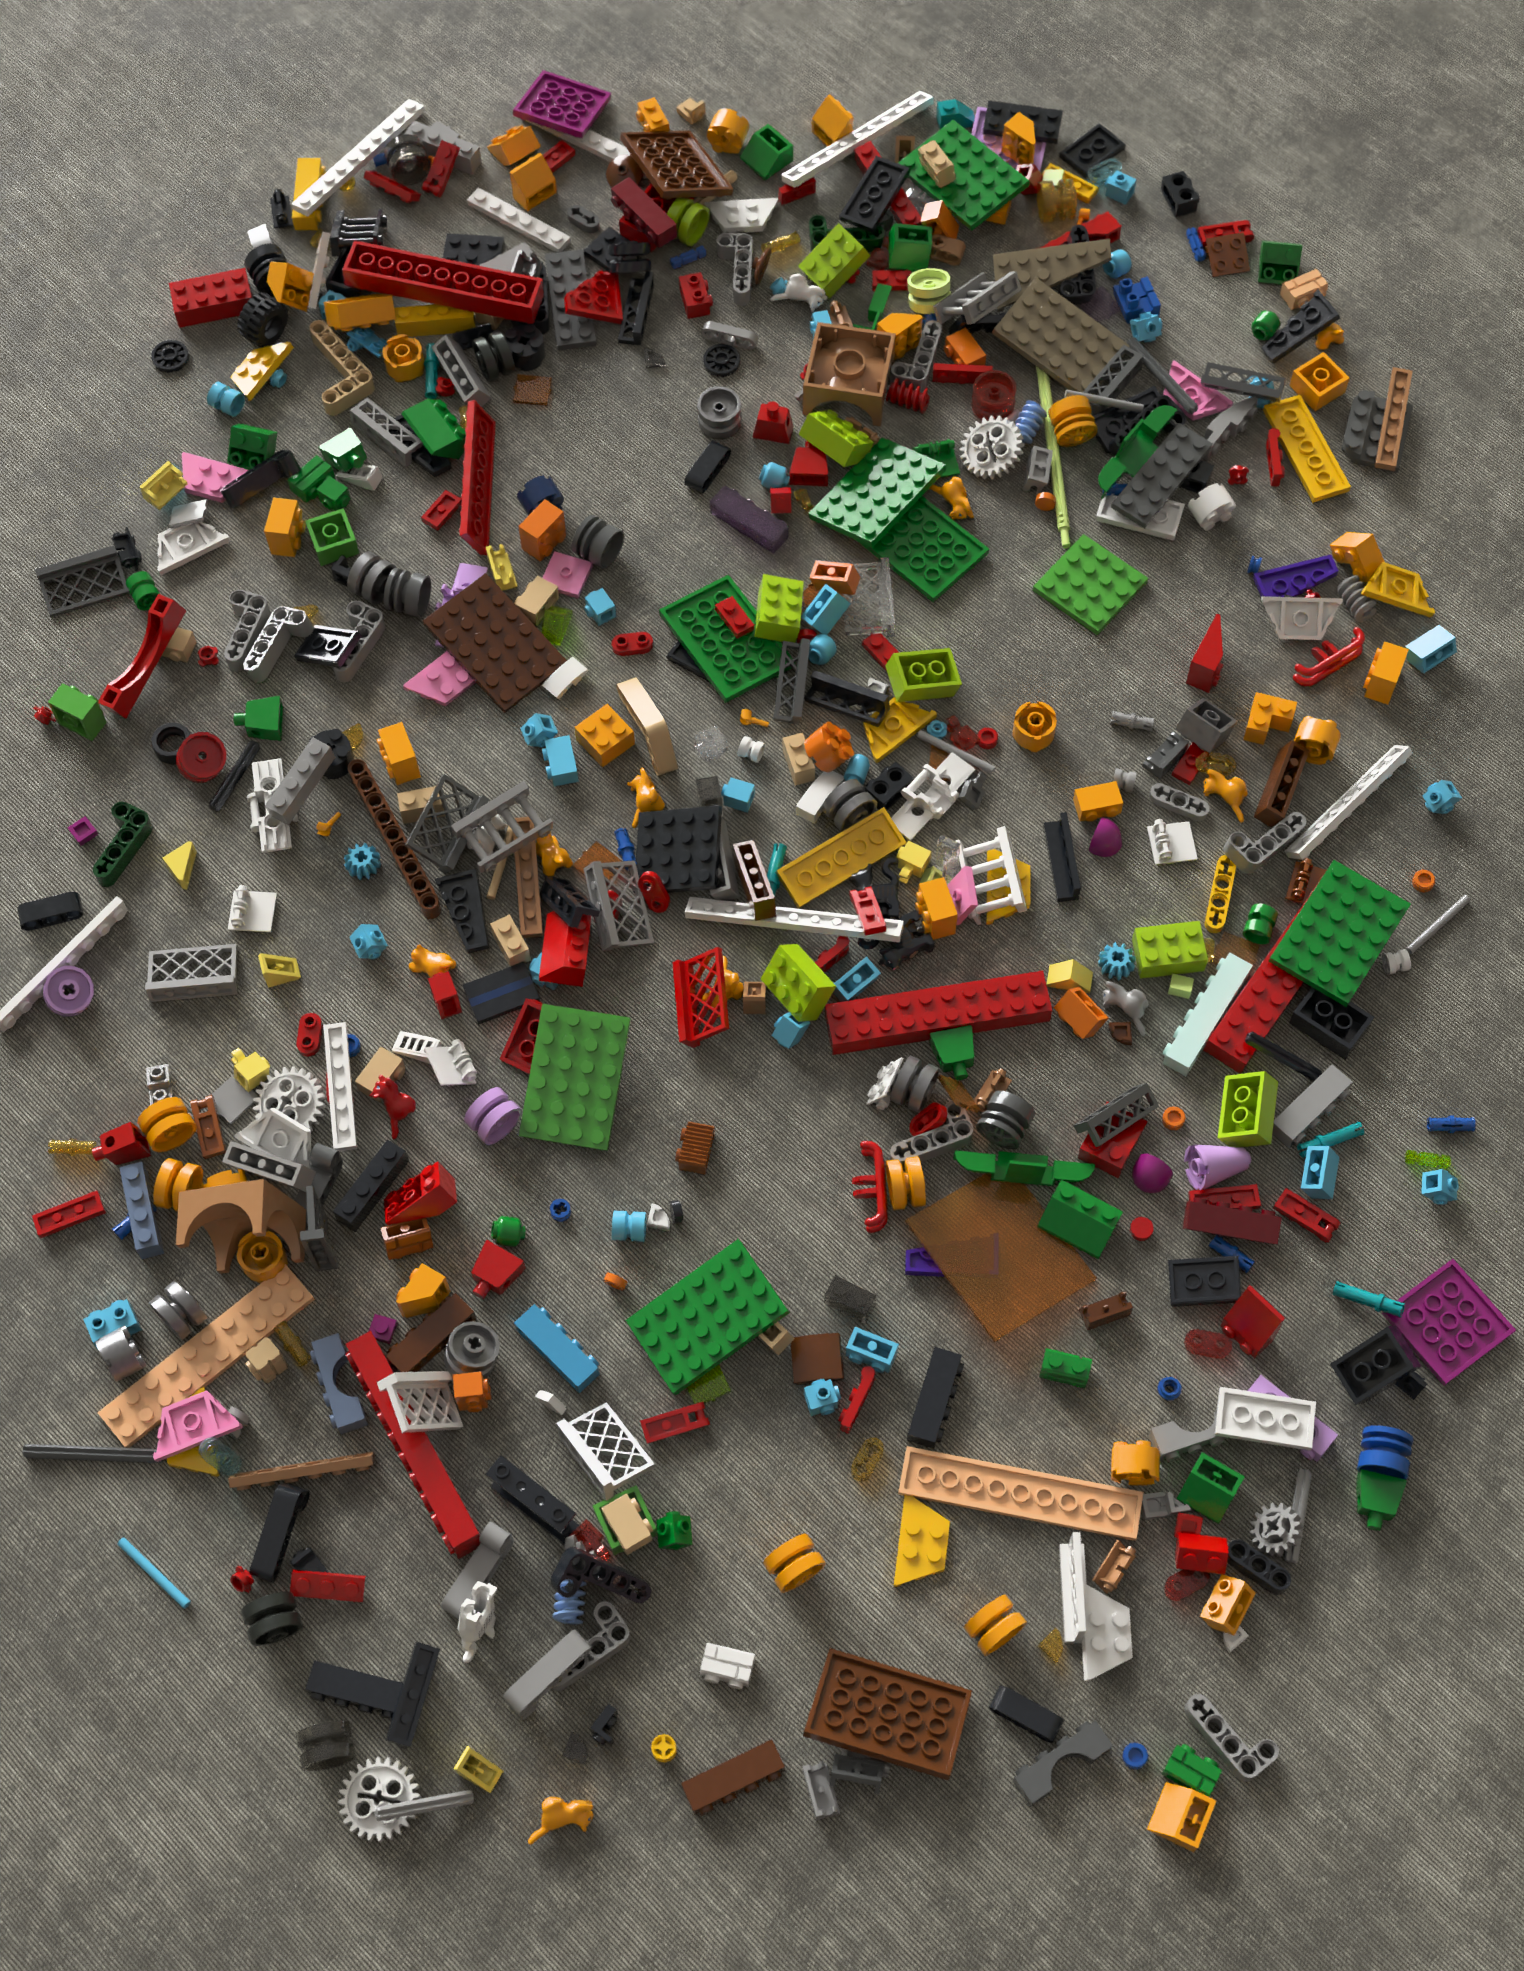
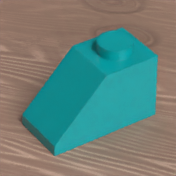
(954, 110)

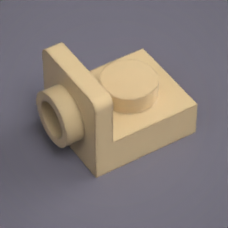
(691, 110)

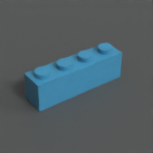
(557, 1348)

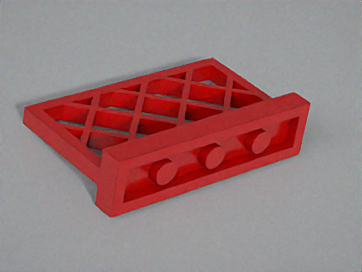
(687, 1000)

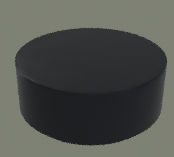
(676, 1211)

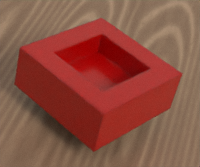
(1188, 1524)

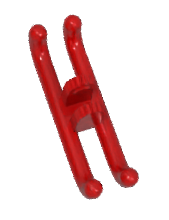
(1332, 662)
(879, 1221)

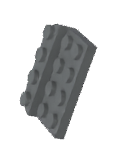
(1364, 429)

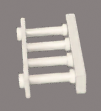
(1010, 880)

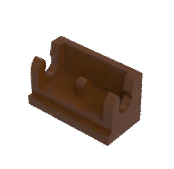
(1105, 1311)

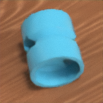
(225, 399)
(629, 1226)

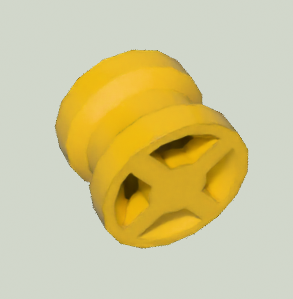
(663, 1743)

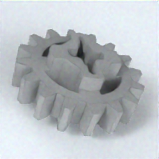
(1276, 1541)

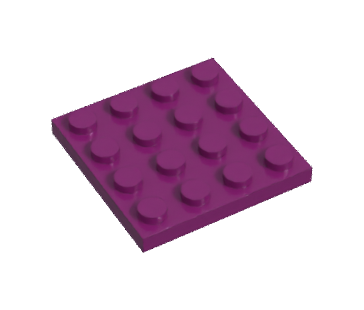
(562, 104)
(1450, 1322)

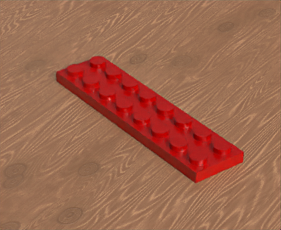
(477, 478)

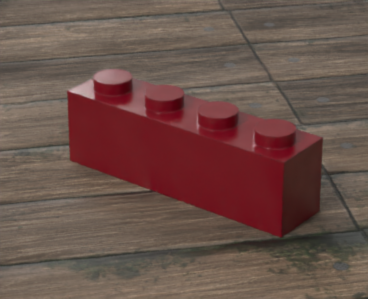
(643, 212)
(1231, 1222)

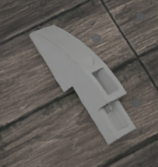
(1229, 423)

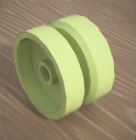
(927, 289)

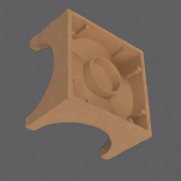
(849, 367)
(236, 1210)

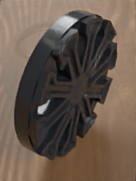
(170, 356)
(721, 360)

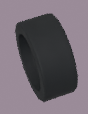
(161, 734)

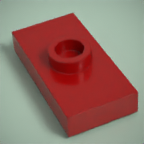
(1186, 768)

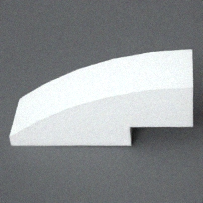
(811, 802)

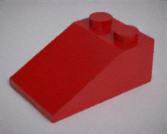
(1206, 663)
(522, 1039)
(1115, 1152)
(1252, 1322)

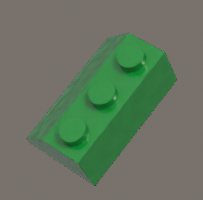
(436, 428)
(1080, 1219)

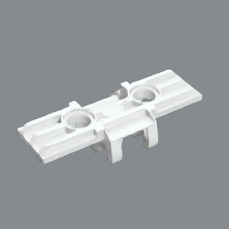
(936, 799)
(271, 837)

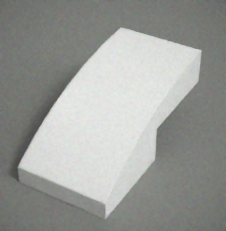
(567, 674)

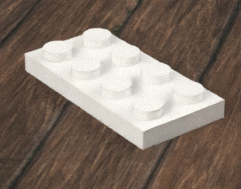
(1162, 525)
(1265, 1418)

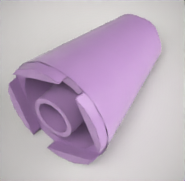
(1214, 1164)

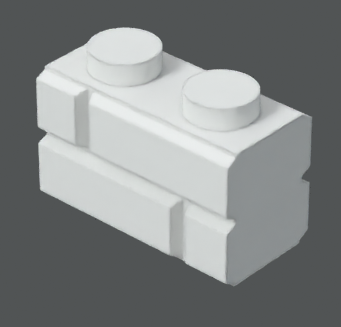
(727, 1665)

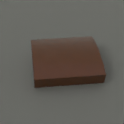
(817, 1358)

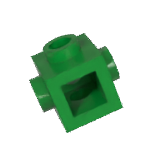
(674, 1531)

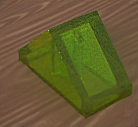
(555, 623)

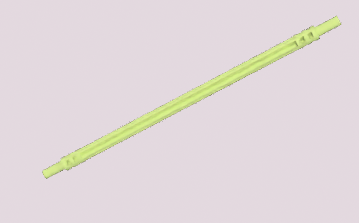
(1055, 469)

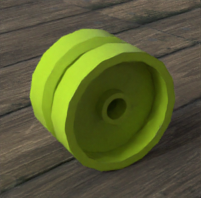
(690, 220)

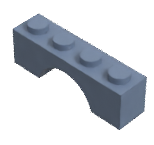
(140, 1210)
(346, 1410)

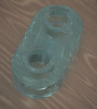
(1099, 173)
(218, 1455)

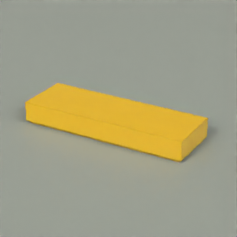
(1084, 189)

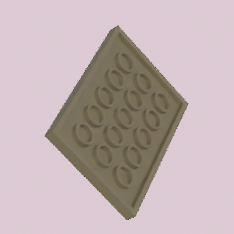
(1058, 337)

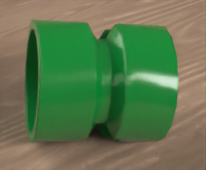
(142, 589)
(1260, 924)

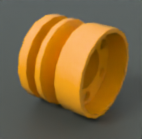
(1072, 420)

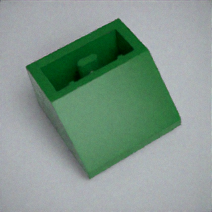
(767, 152)
(909, 247)
(1279, 262)
(250, 445)
(1210, 1488)

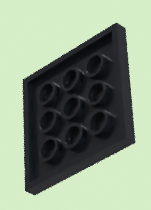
(680, 847)

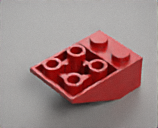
(421, 1196)

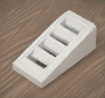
(369, 481)
(418, 1039)

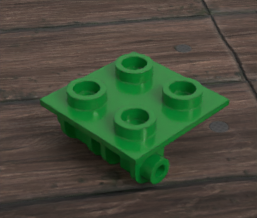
(941, 452)

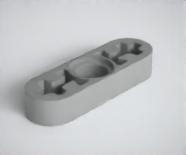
(718, 333)
(1182, 810)

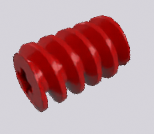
(908, 396)

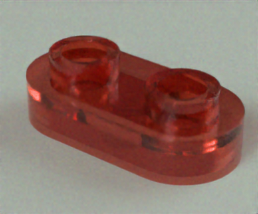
(1208, 1343)
(1188, 1582)

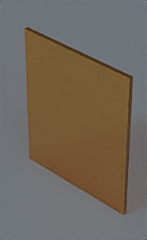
(997, 1255)

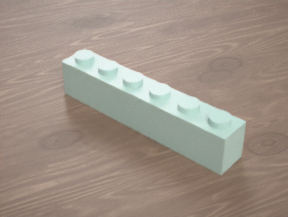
(1207, 1014)

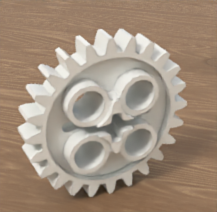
(1009, 440)
(274, 1092)
(385, 1776)

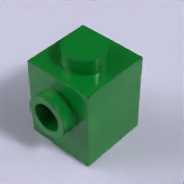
(333, 494)

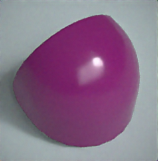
(1106, 839)
(1151, 1174)

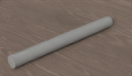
(1108, 401)
(962, 754)
(1438, 924)

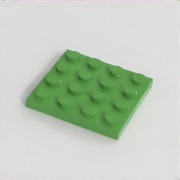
(1090, 584)

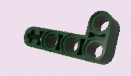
(869, 240)
(108, 869)

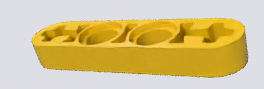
(1218, 893)

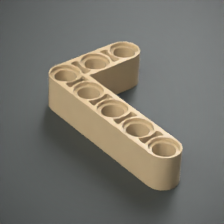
(358, 379)
(650, 723)

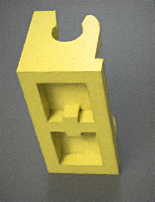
(163, 485)
(501, 568)

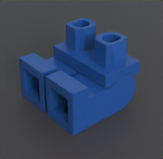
(1136, 298)

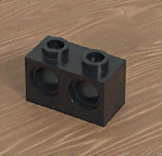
(1180, 194)
(890, 788)

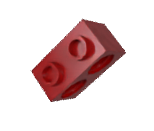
(444, 995)

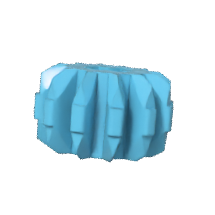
(368, 856)
(1122, 963)

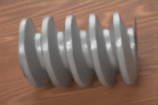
(1359, 605)

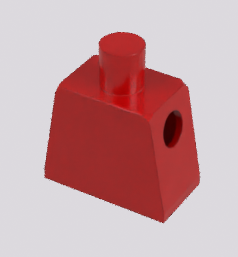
(774, 423)
(809, 467)
(122, 1145)
(495, 1270)

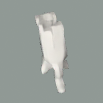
(477, 1618)

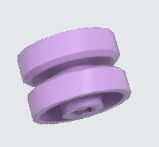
(77, 981)
(493, 1115)

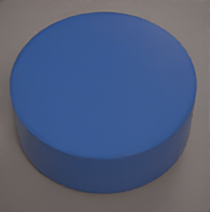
(354, 1045)
(1135, 1756)

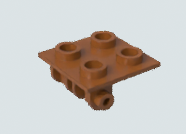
(1227, 254)
(1303, 880)

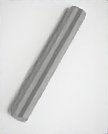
(1299, 1505)
(424, 1805)

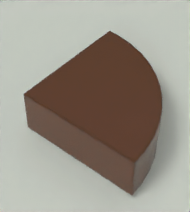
(1121, 1032)

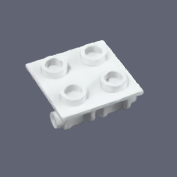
(1171, 842)
(252, 910)
(452, 1064)
(882, 1090)

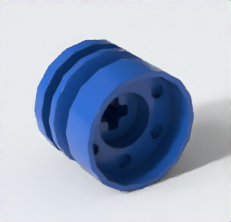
(1385, 1451)

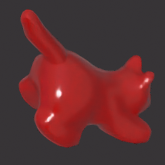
(396, 1103)

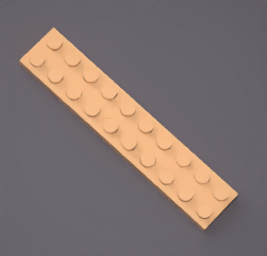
(205, 1356)
(1021, 1493)

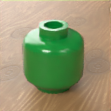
(1265, 325)
(507, 1231)

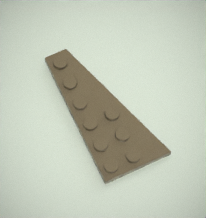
(1050, 264)

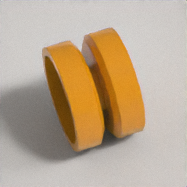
(167, 1124)
(175, 1178)
(901, 1183)
(794, 1563)
(995, 1625)

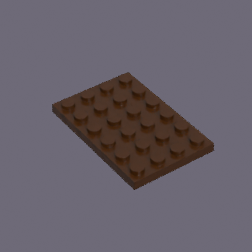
(676, 164)
(494, 642)
(888, 1714)

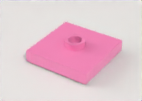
(568, 573)
(963, 893)

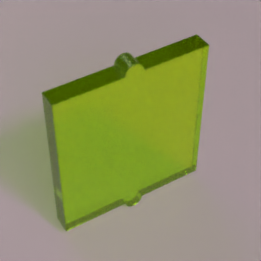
(709, 1386)

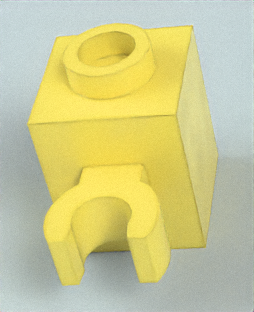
(912, 860)
(249, 1070)

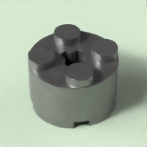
(120, 1353)

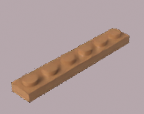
(1393, 419)
(528, 885)
(311, 1469)

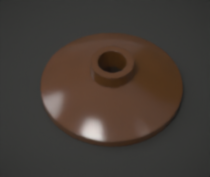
(632, 170)
(760, 265)

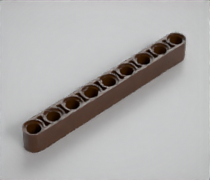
(395, 847)

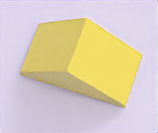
(181, 863)
(278, 969)
(1069, 975)
(478, 1770)

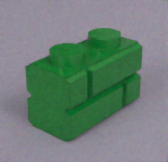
(310, 478)
(1065, 1368)
(1191, 1771)

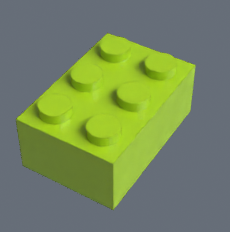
(834, 260)
(836, 437)
(779, 608)
(923, 675)
(1169, 949)
(798, 982)
(1248, 1109)

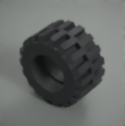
(262, 320)

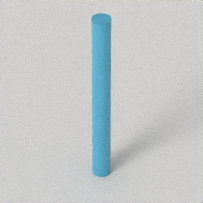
(154, 1573)

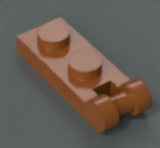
(208, 1127)

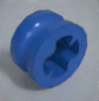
(1254, 565)
(563, 1215)

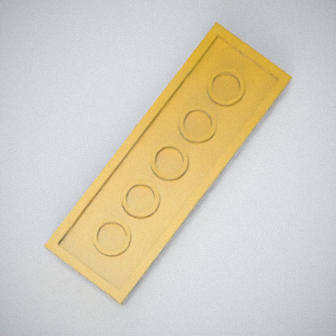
(1307, 448)
(840, 857)

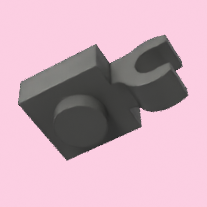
(972, 792)

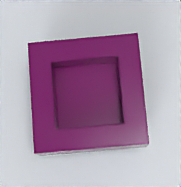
(82, 831)
(383, 1328)

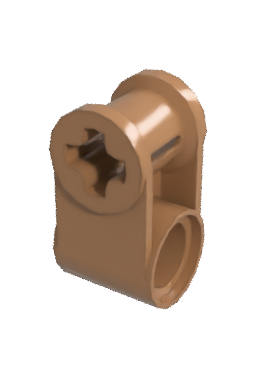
(948, 250)

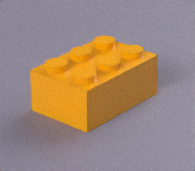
(359, 311)

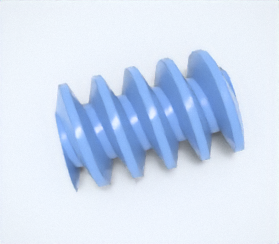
(1029, 419)
(567, 1607)

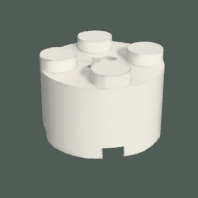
(1212, 506)

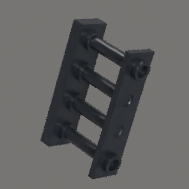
(364, 230)
(532, 1499)

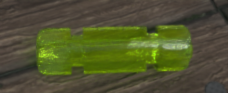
(1427, 1159)

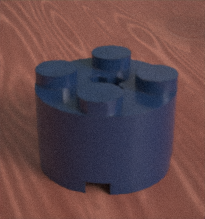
(536, 491)

